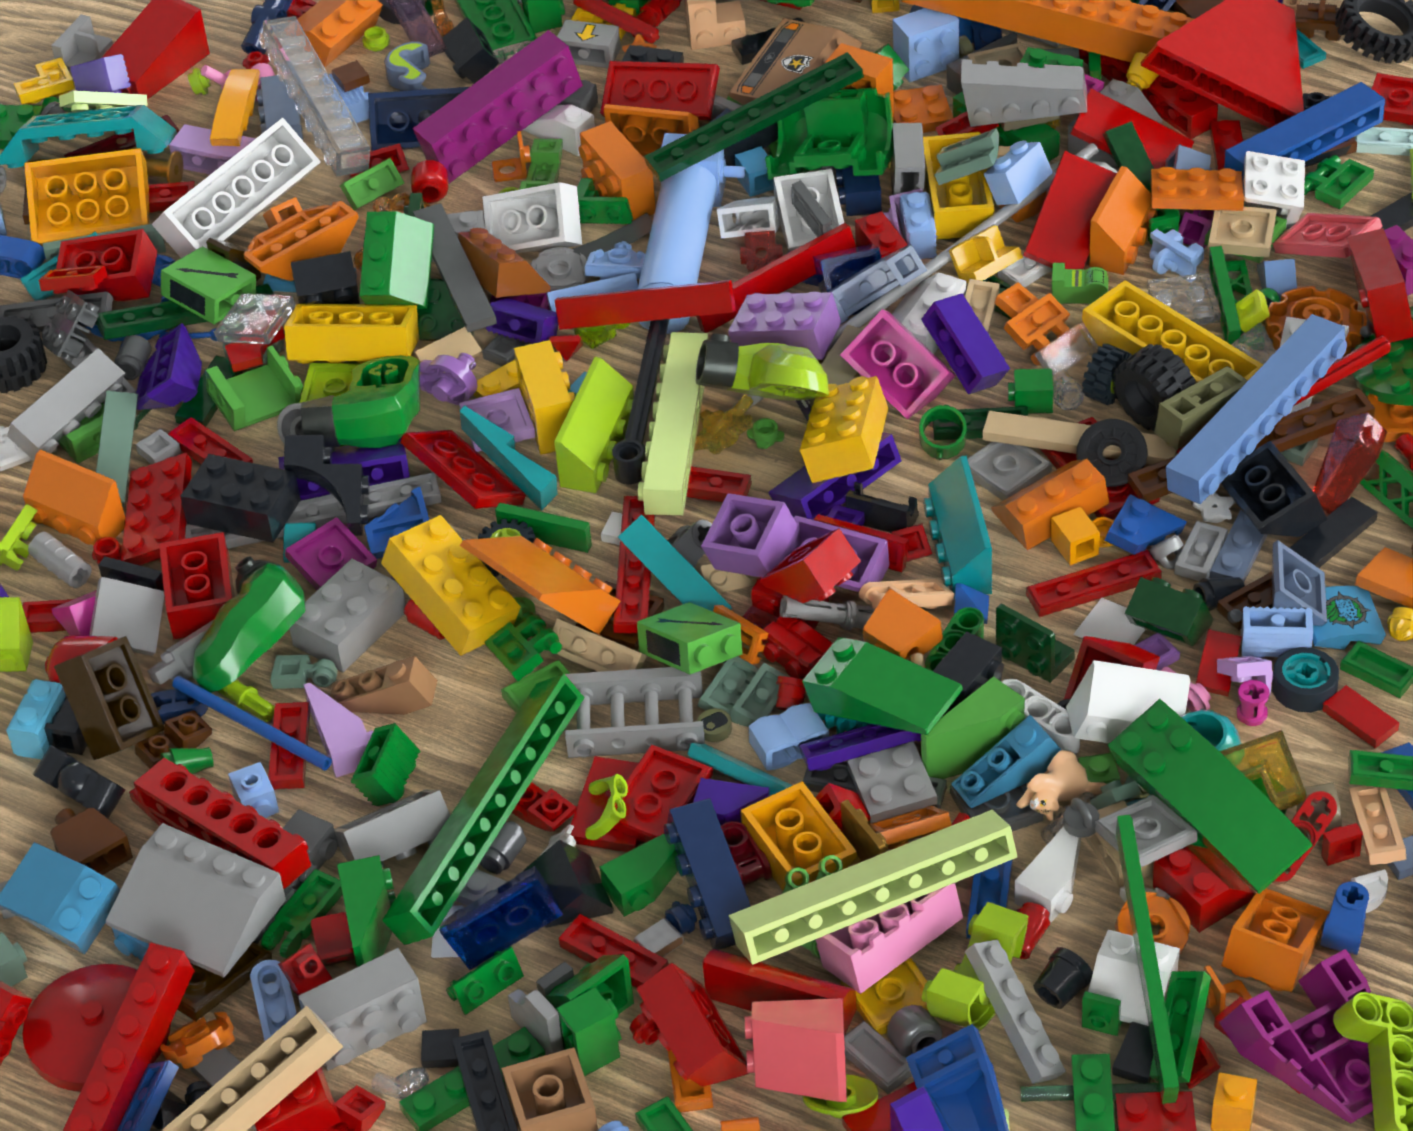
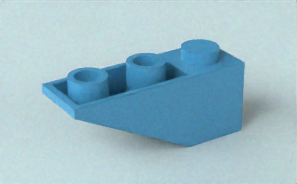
(1008, 764)

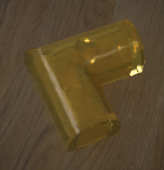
(1273, 762)

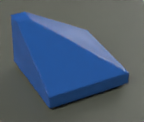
(969, 597)

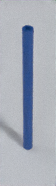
(252, 723)

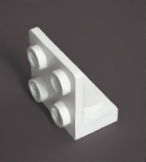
(1275, 183)

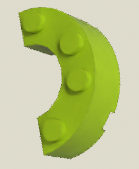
(959, 993)

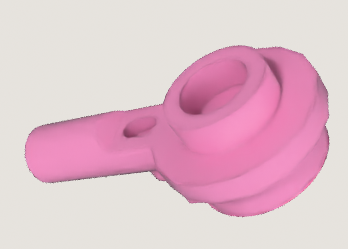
(1197, 695)

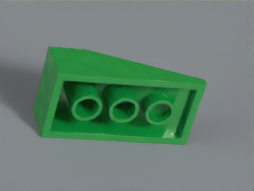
(878, 688)

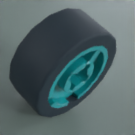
(1304, 679)

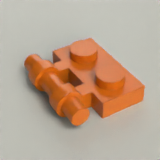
(1037, 321)

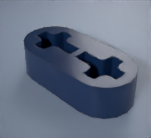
(176, 703)

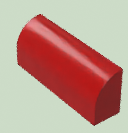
(739, 983)

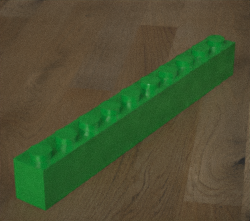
(482, 810)

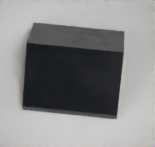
(573, 883)

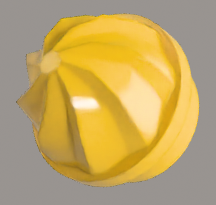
(1401, 623)

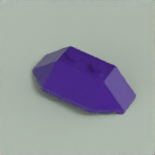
(170, 372)

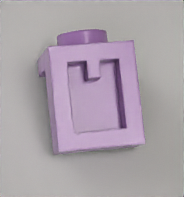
(1246, 669)

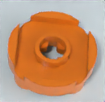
(1166, 913)
(197, 1039)

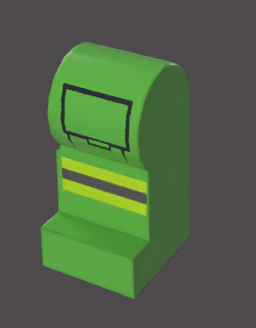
(1078, 285)

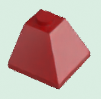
(1110, 652)

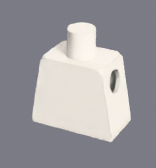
(751, 216)

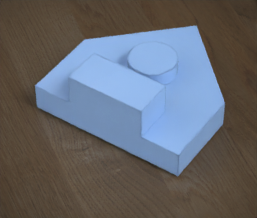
(615, 262)

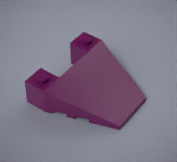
(1297, 1049)

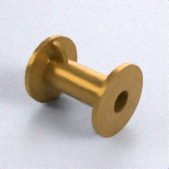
(170, 169)

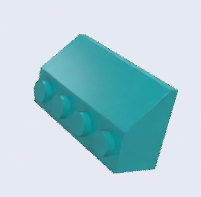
(959, 528)

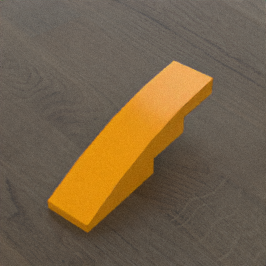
(234, 107)

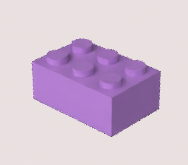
(788, 319)

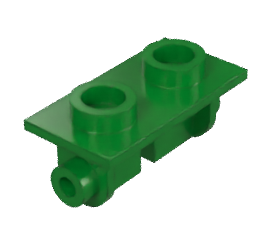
(486, 980)

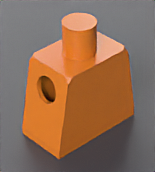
(902, 627)

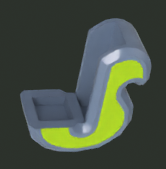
(405, 66)

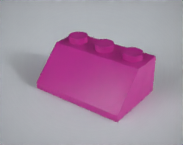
(903, 364)

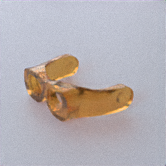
(441, 18)
(392, 204)

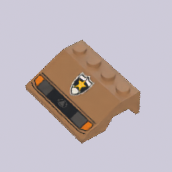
(786, 55)

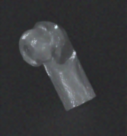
(402, 1085)

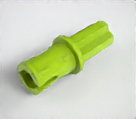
(248, 699)

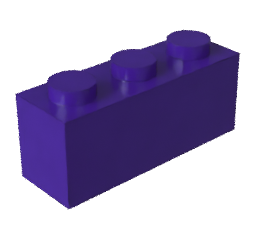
(965, 343)

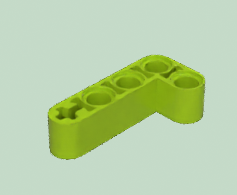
(1388, 1030)

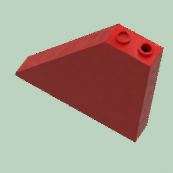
(1237, 57)

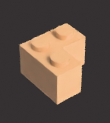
(713, 23)

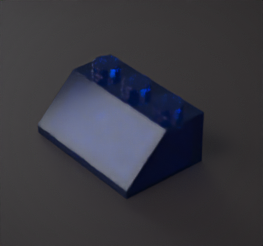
(501, 918)

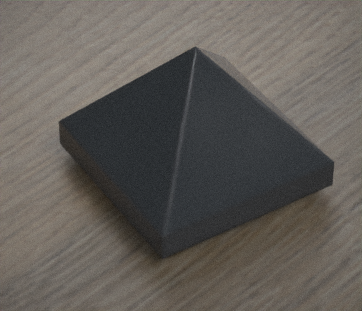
(169, 1110)

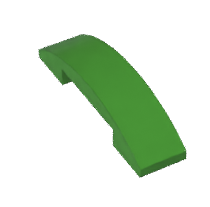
(545, 163)

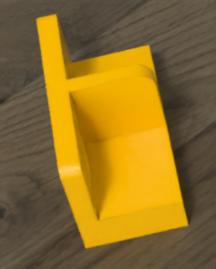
(983, 255)

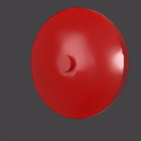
(73, 1020)

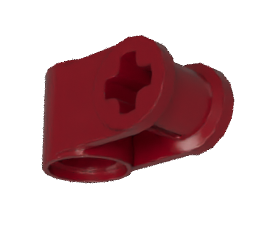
(747, 856)

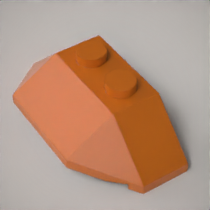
(301, 237)

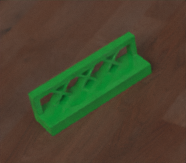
(1224, 288)
(1400, 474)

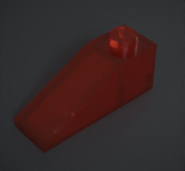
(1349, 457)

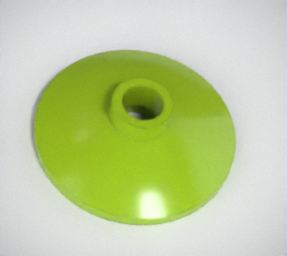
(860, 1096)

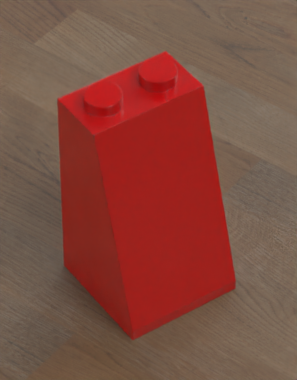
(161, 45)

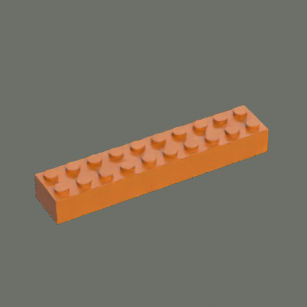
(1097, 26)

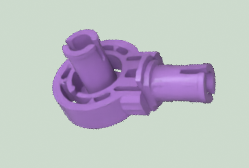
(455, 384)

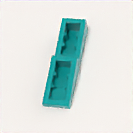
(499, 446)

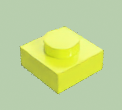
(1252, 310)

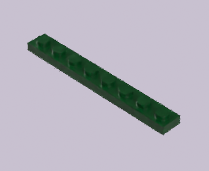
(753, 116)

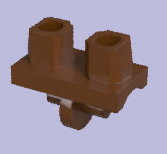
(1317, 17)

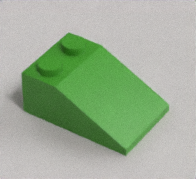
(971, 729)

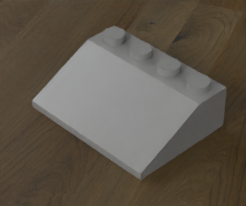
(196, 899)

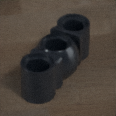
(78, 781)

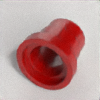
(790, 692)

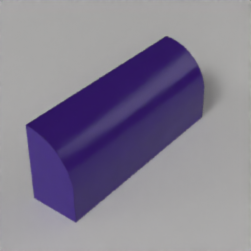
(380, 464)
(816, 498)

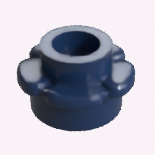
(681, 917)

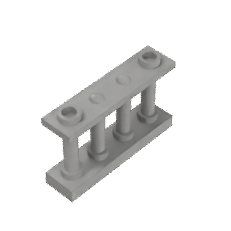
(635, 686)

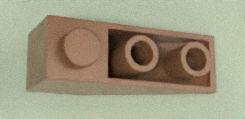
(388, 689)

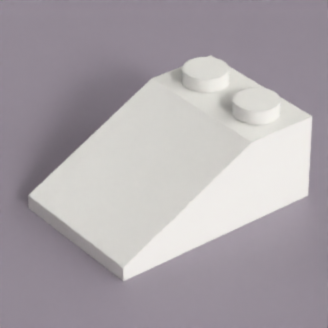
(824, 190)
(535, 217)

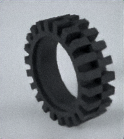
(1372, 40)

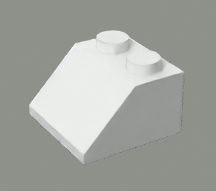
(1119, 978)

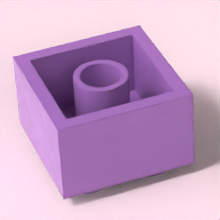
(749, 535)

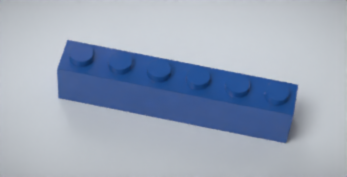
(1314, 128)

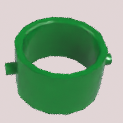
(942, 412)

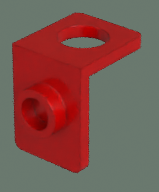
(333, 938)

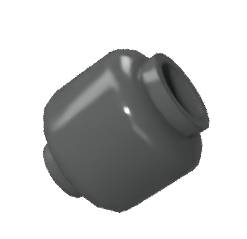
(913, 1029)

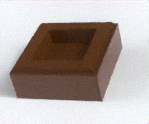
(350, 76)

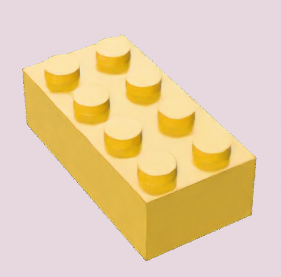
(961, 202)
(350, 332)
(844, 429)
(449, 584)

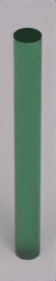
(1065, 1092)

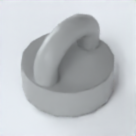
(1164, 548)

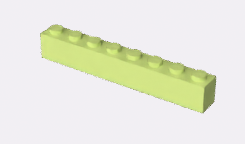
(673, 428)
(872, 886)

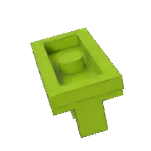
(11, 542)

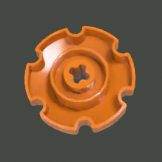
(1326, 304)

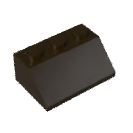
(109, 698)

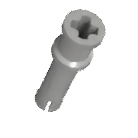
(847, 614)

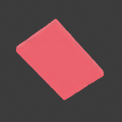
(1324, 234)

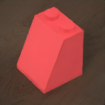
(798, 1047)

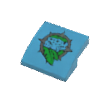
(1349, 618)

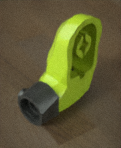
(761, 369)

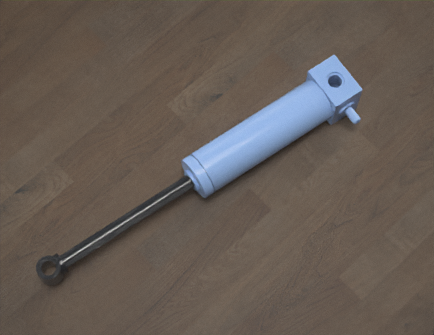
(670, 260)

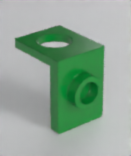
(1101, 1013)

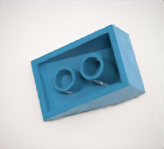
(60, 897)

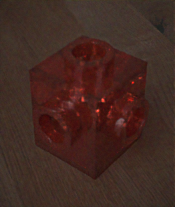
(759, 242)

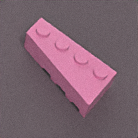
(882, 942)

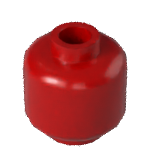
(430, 179)

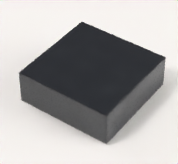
(438, 1048)

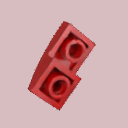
(1217, 646)
(543, 809)

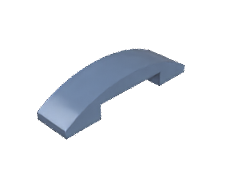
(877, 280)

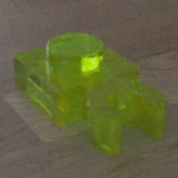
(598, 335)

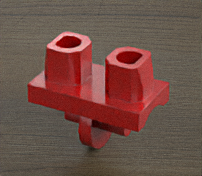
(304, 970)

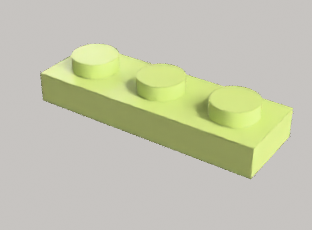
(99, 100)

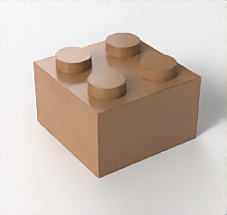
(550, 1094)

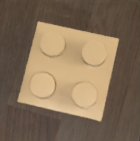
(1243, 231)

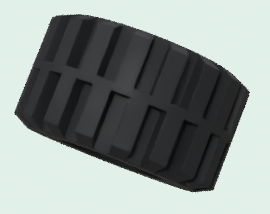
(20, 353)
(1148, 380)

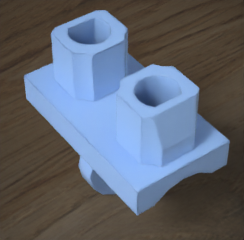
(1172, 255)

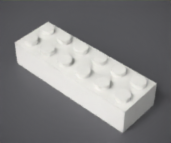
(237, 190)

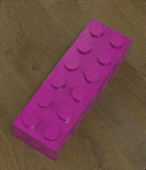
(499, 105)

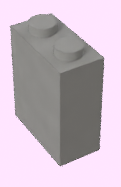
(907, 158)

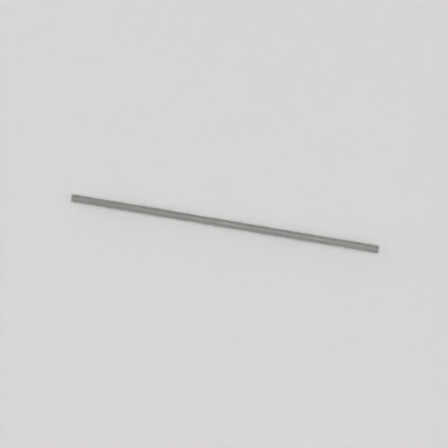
(943, 258)

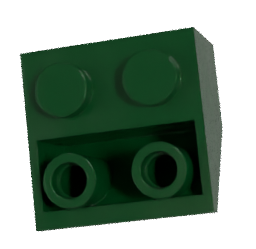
(1169, 611)

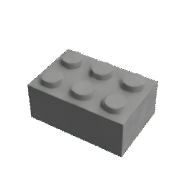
(348, 614)
(368, 1005)

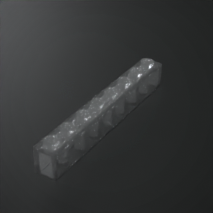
(315, 96)

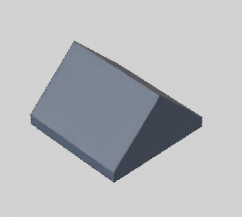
(1297, 583)

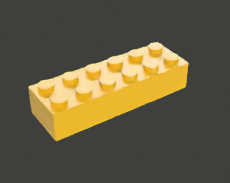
(1135, 319)

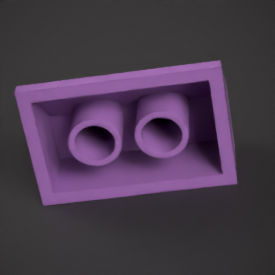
(869, 549)

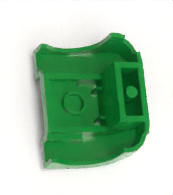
(836, 132)

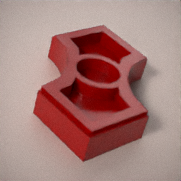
(247, 354)

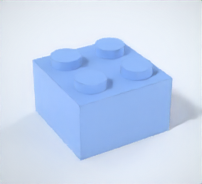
(926, 42)

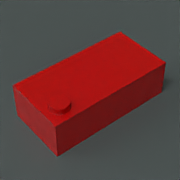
(1380, 285)

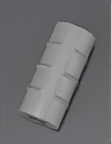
(59, 560)

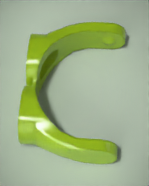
(610, 816)

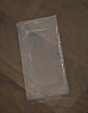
(1067, 348)

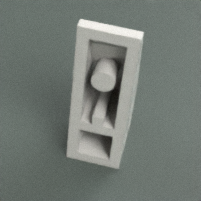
(563, 123)
(1051, 875)

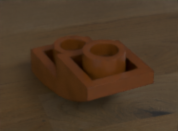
(179, 732)

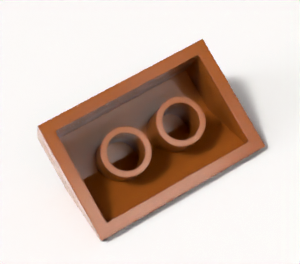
(499, 267)

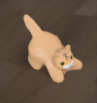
(1060, 783)

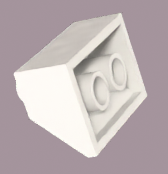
(921, 298)
(1117, 694)

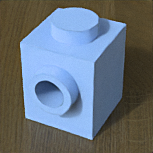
(258, 795)

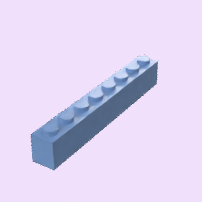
(1255, 409)

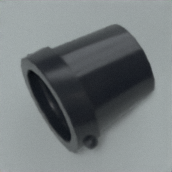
(1062, 978)

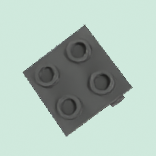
(57, 333)

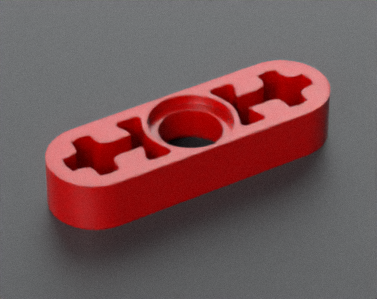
(1322, 822)

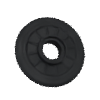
(1117, 433)

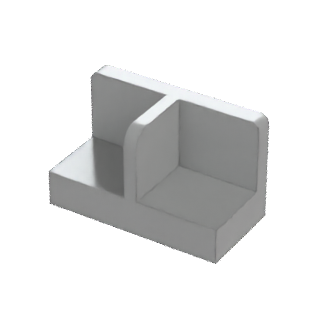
(80, 43)

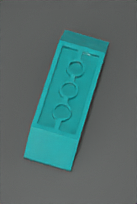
(149, 129)

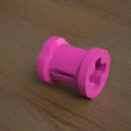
(1256, 702)

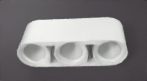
(1048, 714)

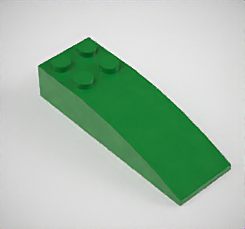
(1209, 794)

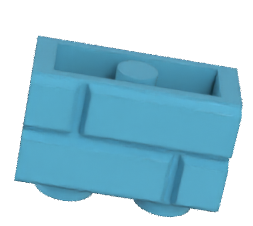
(35, 710)

